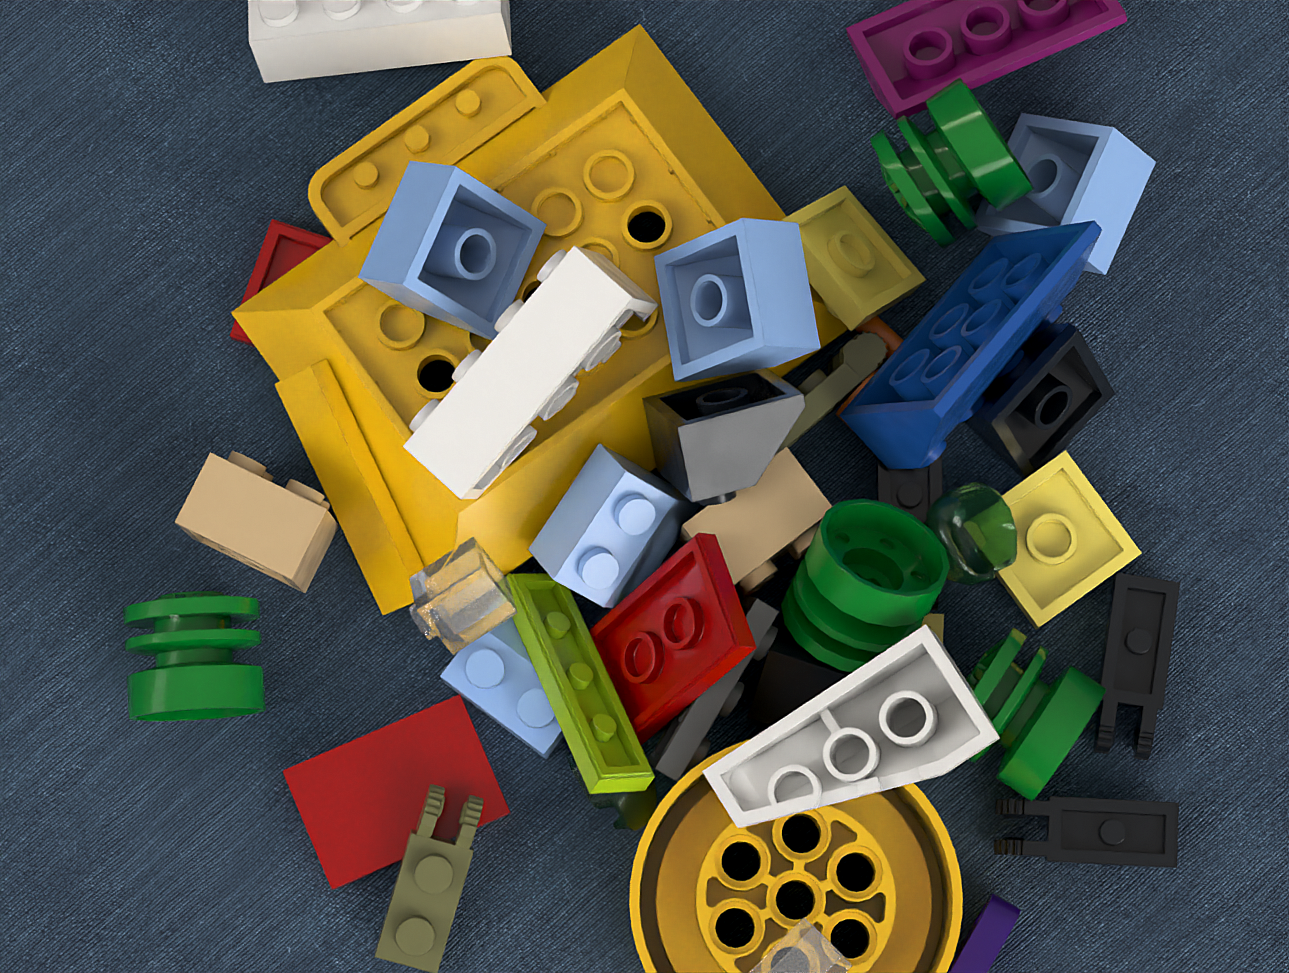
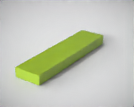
(578, 686)

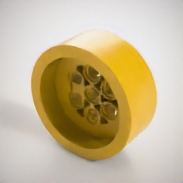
(682, 889)

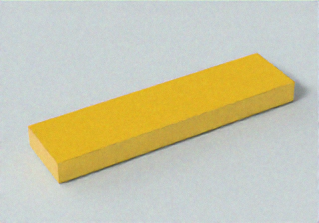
(352, 483)

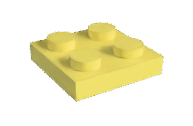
(852, 259)
(1063, 540)

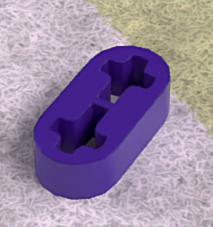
(985, 936)

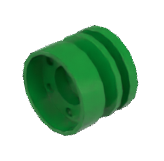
(950, 164)
(863, 583)
(194, 658)
(1032, 718)

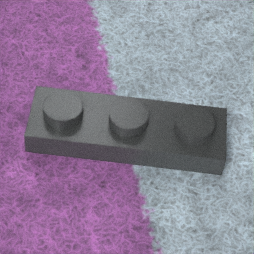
(684, 739)

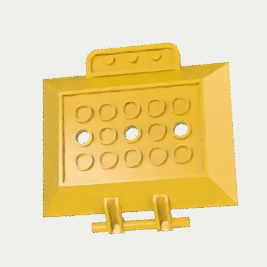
(583, 160)

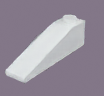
(870, 732)

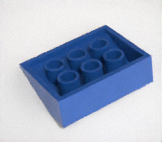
(968, 342)

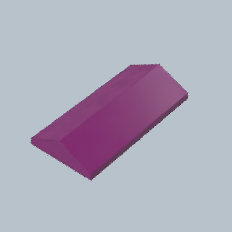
(933, 42)

